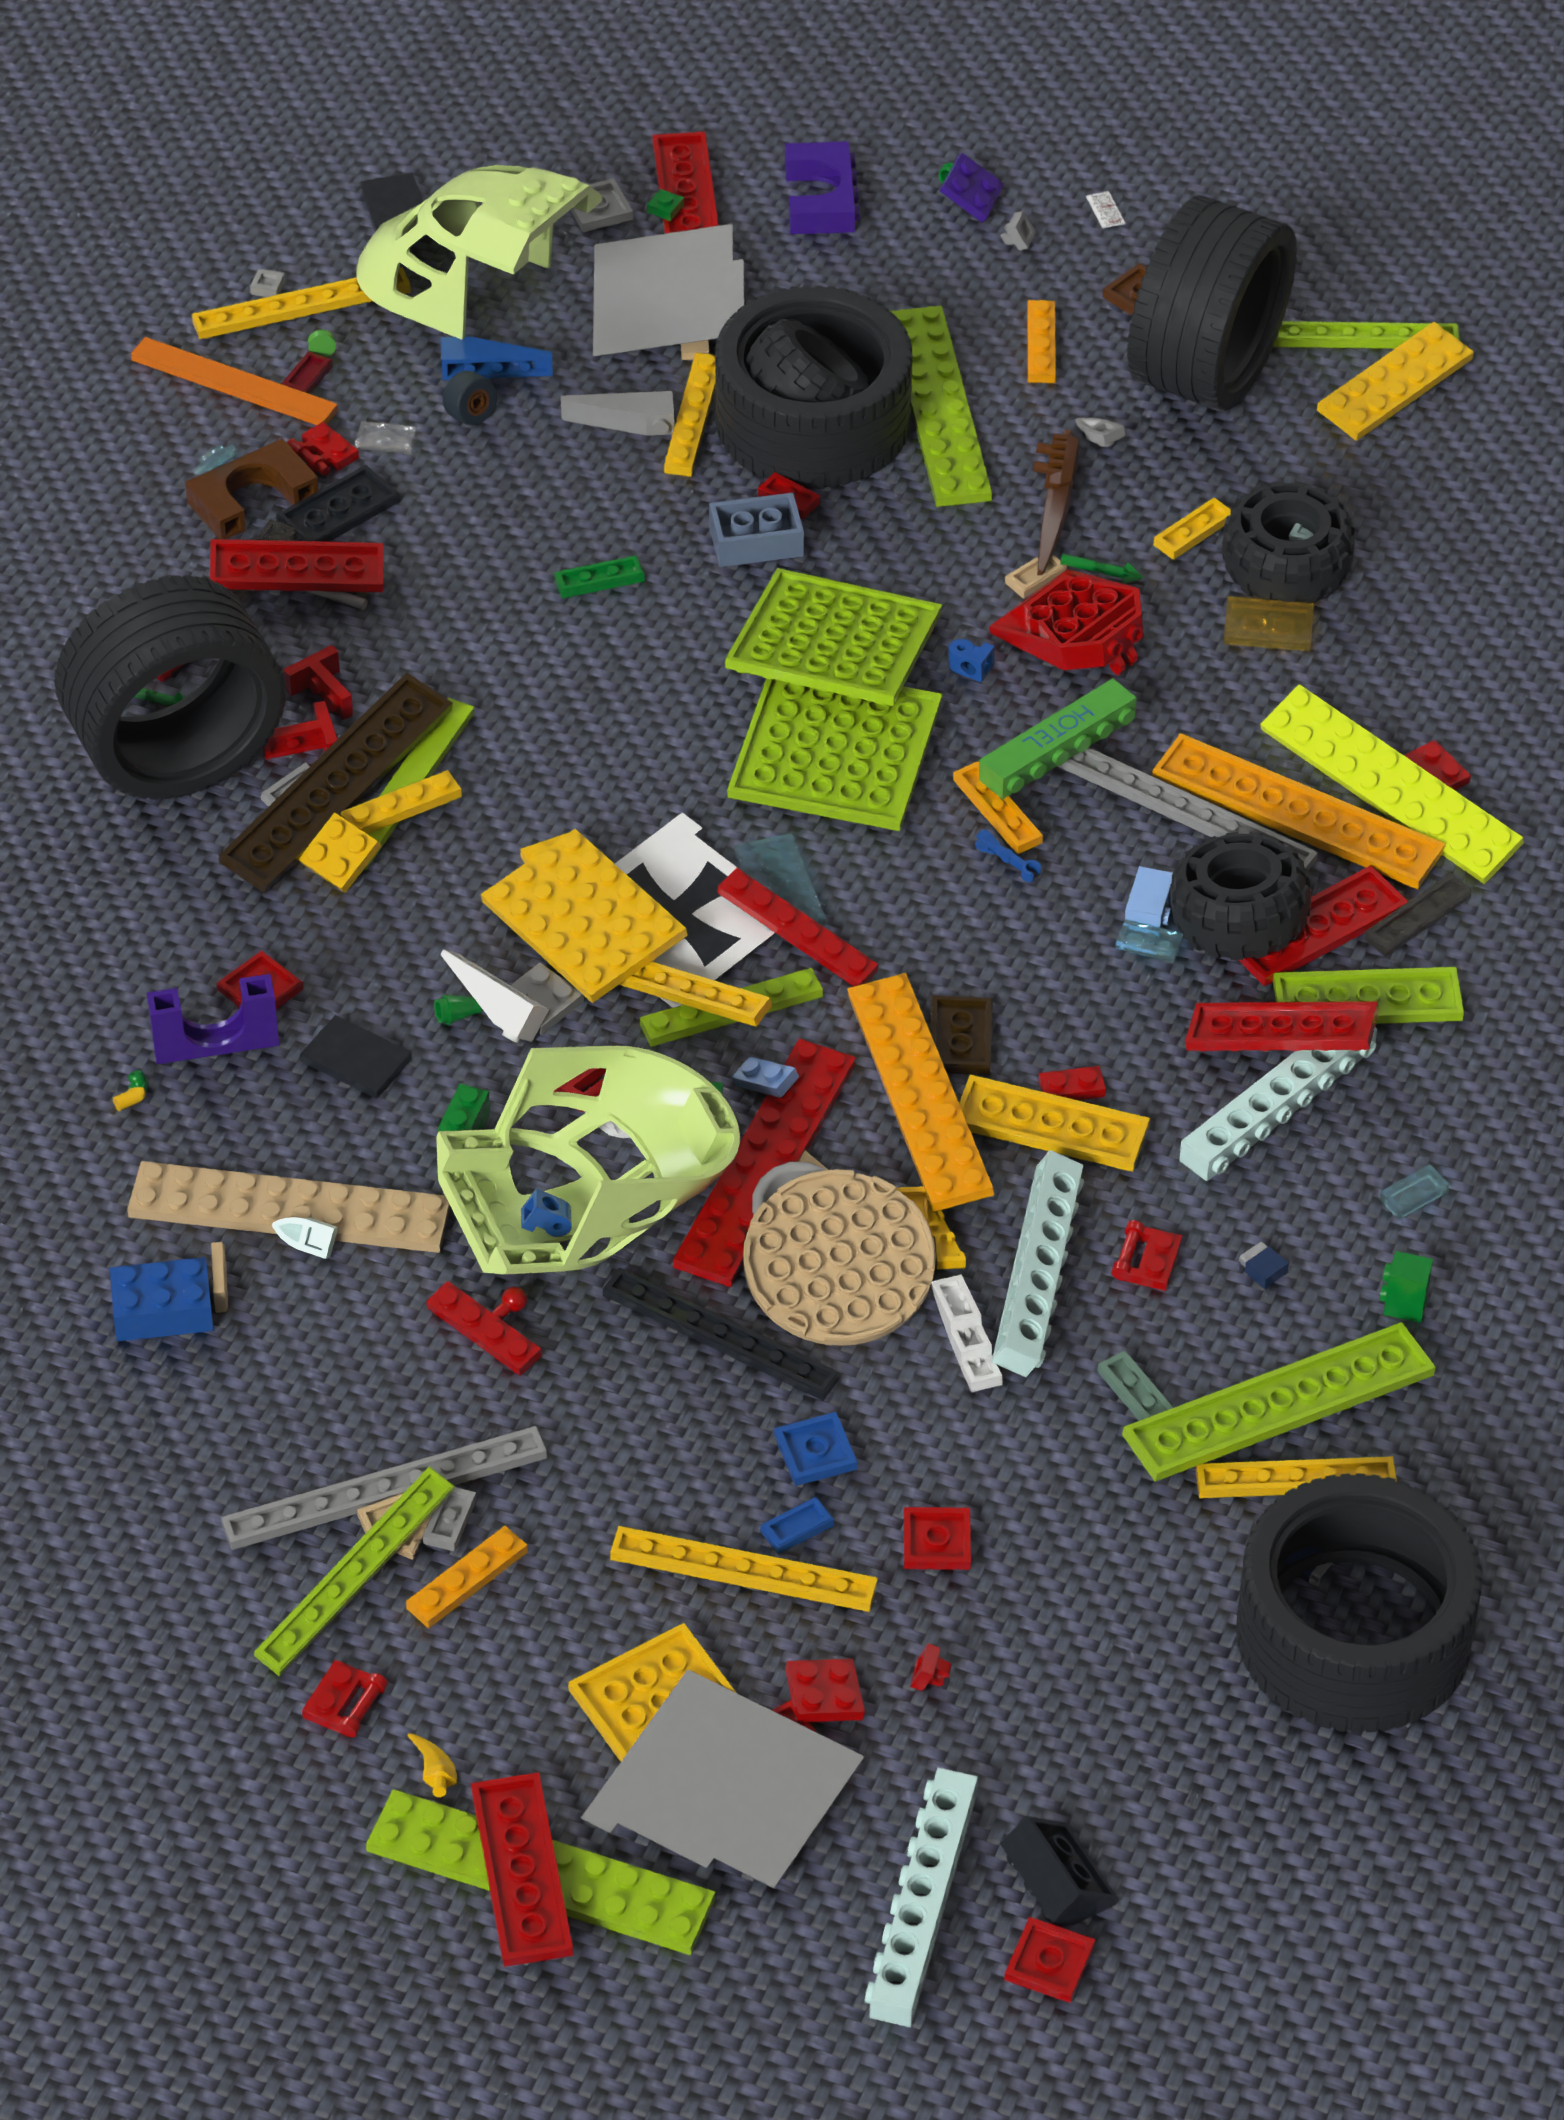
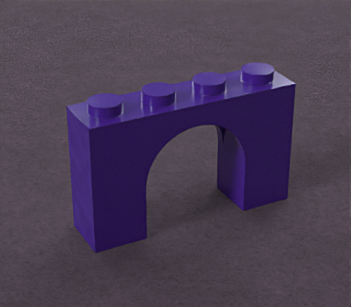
(830, 164)
(248, 1029)

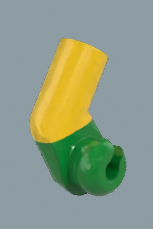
(136, 1091)

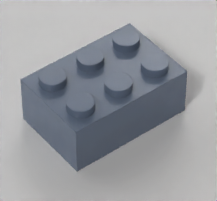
(756, 529)

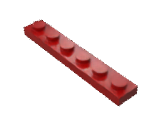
(797, 928)

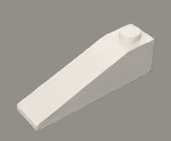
(503, 1004)

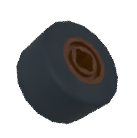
(469, 398)

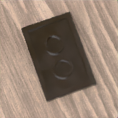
(962, 1033)

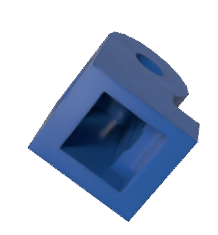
(970, 659)
(547, 1213)

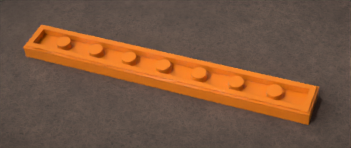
(234, 382)

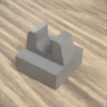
(1018, 231)

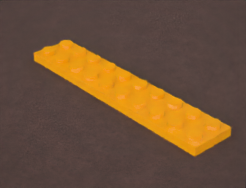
(1299, 811)
(920, 1092)

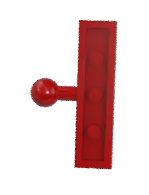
(487, 1327)

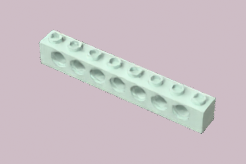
(1264, 1107)
(1038, 1264)
(899, 2002)

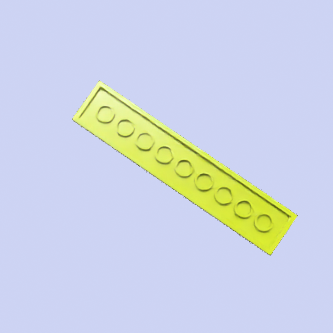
(1391, 783)

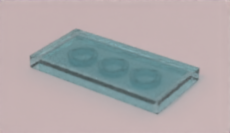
(780, 868)

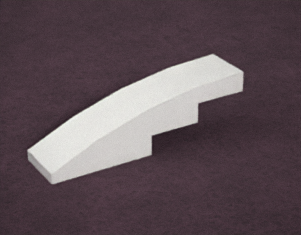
(966, 1333)

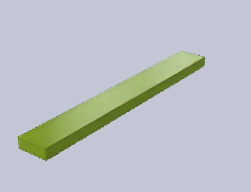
(1351, 334)
(426, 757)
(353, 1571)

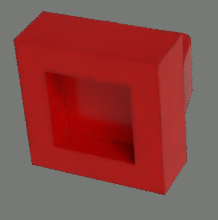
(930, 1668)

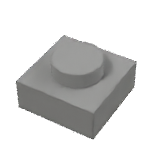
(267, 283)

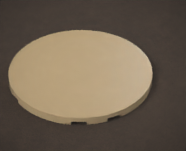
(839, 1257)

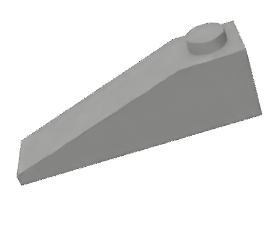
(628, 412)

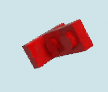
(317, 673)
(302, 736)

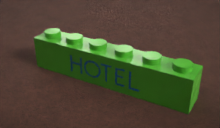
(1057, 738)

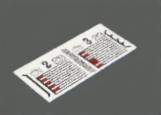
(1105, 209)

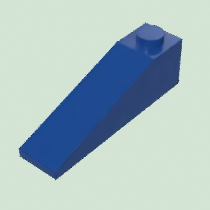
(492, 359)

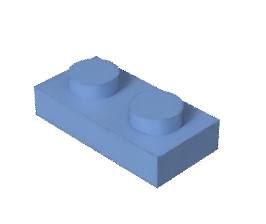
(765, 1077)

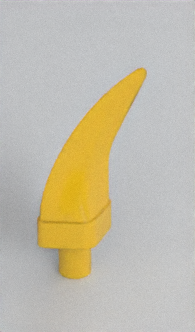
(438, 1768)

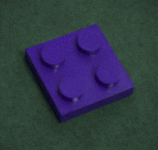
(971, 187)

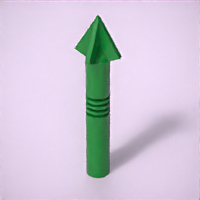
(1126, 573)
(159, 698)

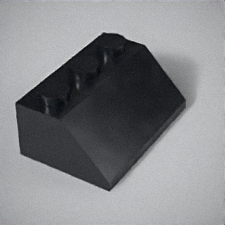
(1057, 1870)

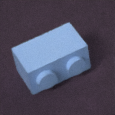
(1150, 898)

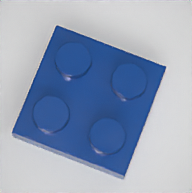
(815, 1449)

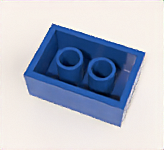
(161, 1299)

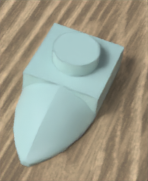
(307, 1235)

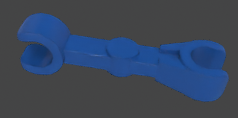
(989, 844)

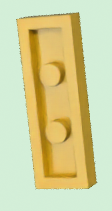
(1192, 528)

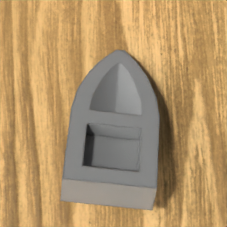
(1101, 430)

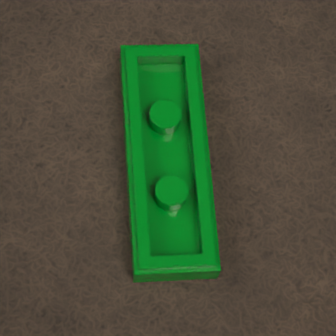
(599, 576)

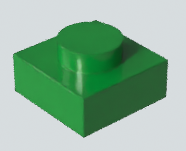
(665, 204)

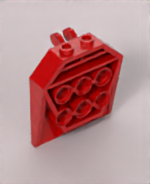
(1077, 623)

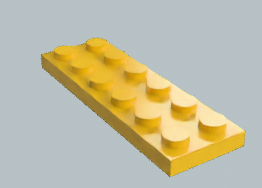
(1395, 381)
(1053, 1123)

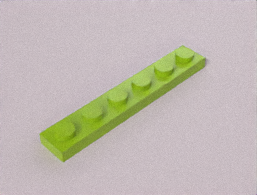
(687, 1021)

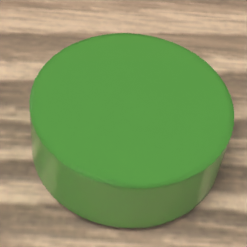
(322, 343)

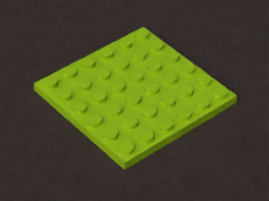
(834, 636)
(835, 753)

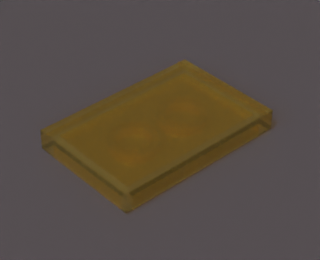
(1268, 623)

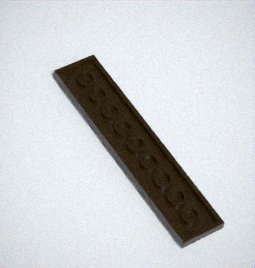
(335, 781)

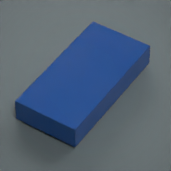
(797, 1525)

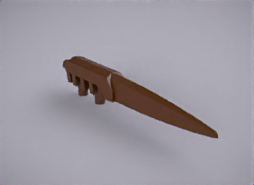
(1059, 482)

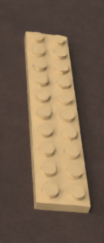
(258, 1200)

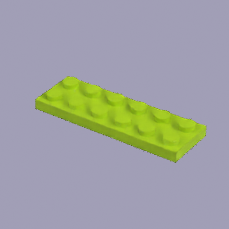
(1401, 994)

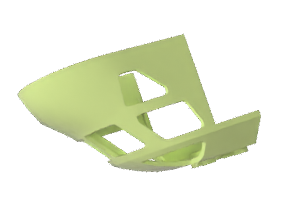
(503, 232)
(659, 1102)

